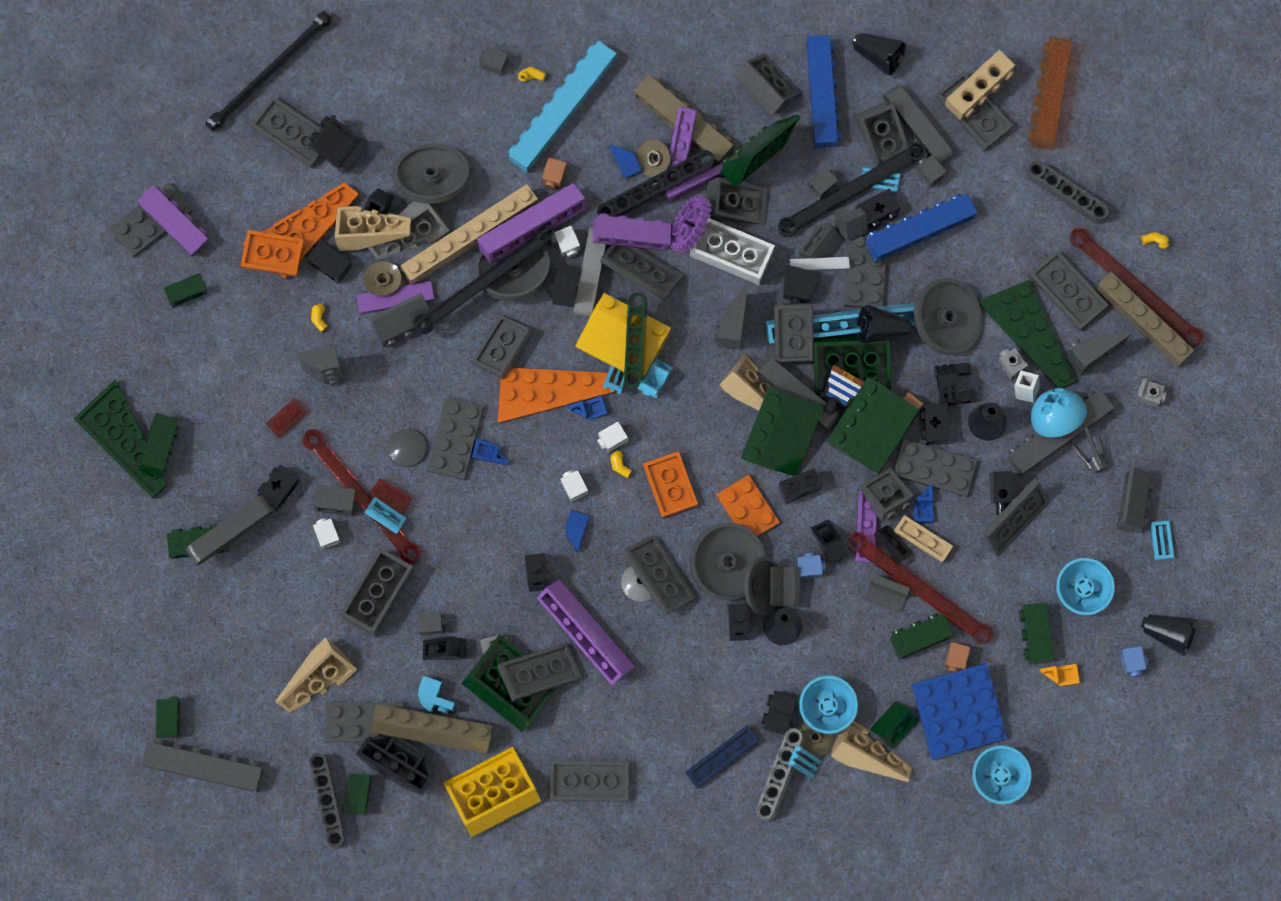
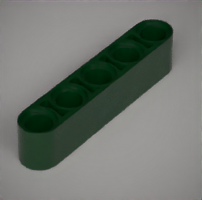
(630, 347)

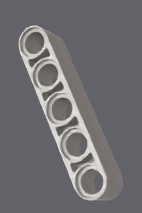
(589, 277)
(780, 785)

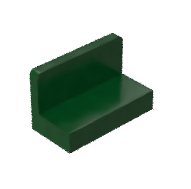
(185, 290)
(168, 718)
(894, 724)
(357, 794)

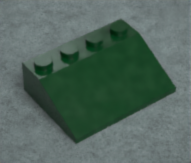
(758, 150)
(853, 357)
(873, 425)
(782, 431)
(487, 684)

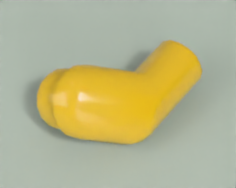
(530, 73)
(1156, 237)
(316, 317)
(617, 464)

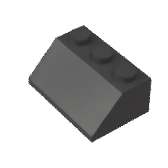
(767, 84)
(398, 320)
(322, 364)
(1134, 500)

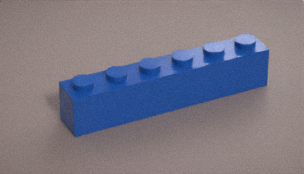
(822, 91)
(920, 227)

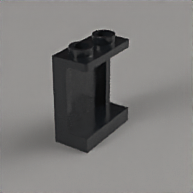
(337, 143)

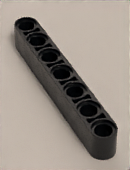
(662, 178)

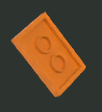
(272, 253)
(670, 484)
(747, 506)

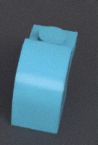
(655, 378)
(429, 696)

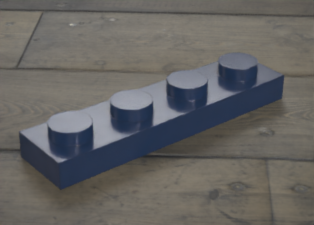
(722, 756)

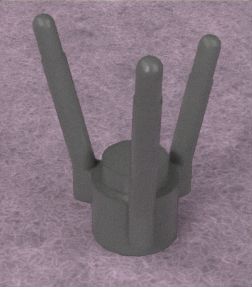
(1098, 461)

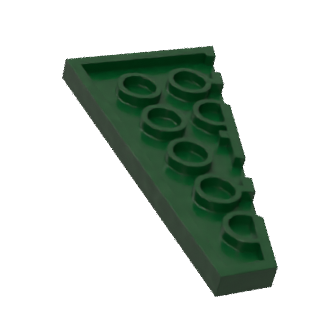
(1025, 322)
(117, 432)

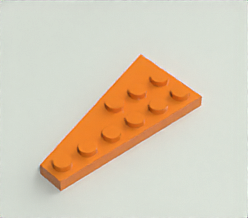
(315, 219)
(540, 390)

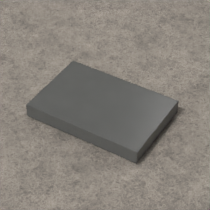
(793, 332)
(502, 346)

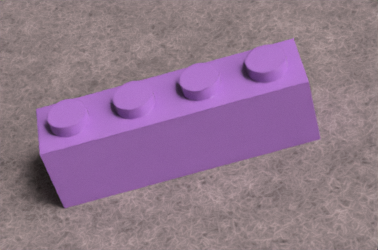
(172, 220)
(631, 232)

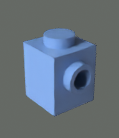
(811, 566)
(1134, 661)

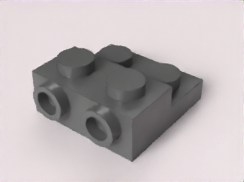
(887, 494)

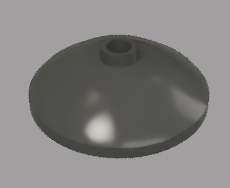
(758, 585)

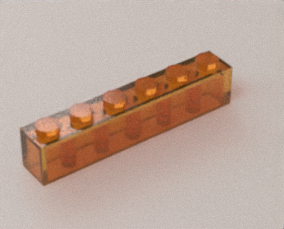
(1050, 93)

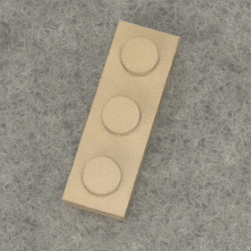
(923, 539)

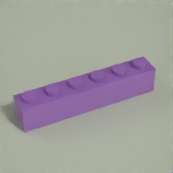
(523, 227)
(585, 632)

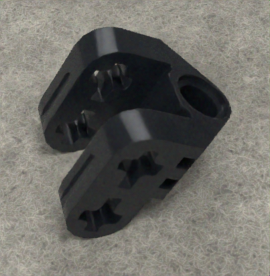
(948, 384)

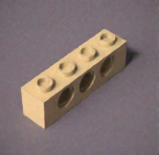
(997, 63)

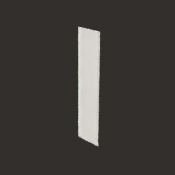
(821, 263)

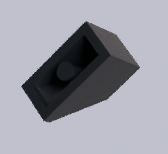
(379, 201)
(829, 541)
(444, 648)

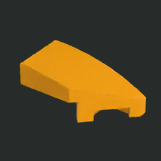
(1062, 675)

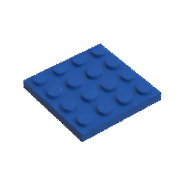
(959, 711)

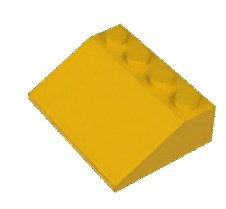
(606, 335)
(492, 791)

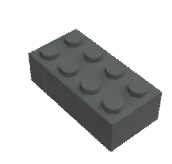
(377, 592)

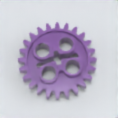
(696, 212)

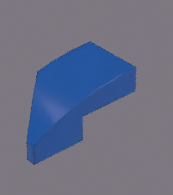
(626, 161)
(590, 409)
(488, 452)
(924, 507)
(575, 528)

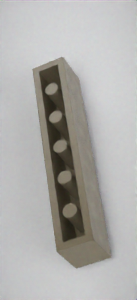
(666, 105)
(1144, 320)
(431, 728)

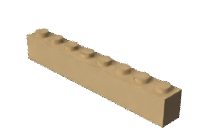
(466, 236)

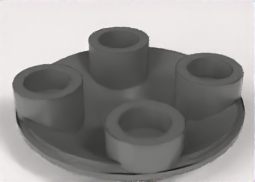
(407, 447)

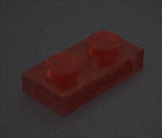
(286, 418)
(391, 496)

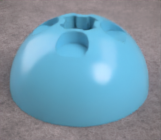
(1058, 412)
(1087, 576)
(834, 695)
(1001, 763)

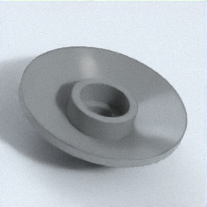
(632, 588)

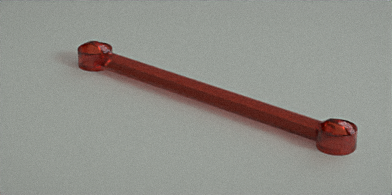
(1158, 306)
(361, 495)
(920, 588)

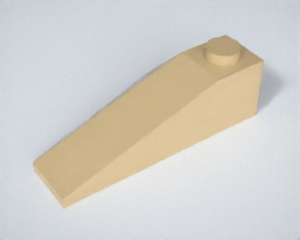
(363, 228)
(745, 384)
(319, 670)
(861, 752)

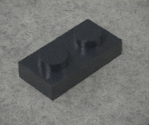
(892, 544)

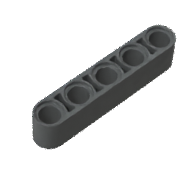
(918, 123)
(1064, 184)
(778, 376)
(229, 530)
(321, 792)

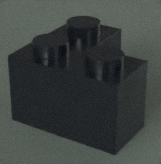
(565, 285)

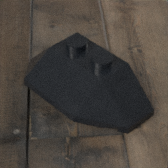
(397, 761)

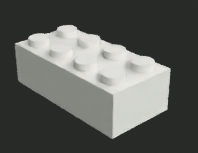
(733, 251)

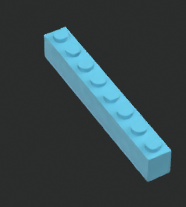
(562, 106)
(845, 321)

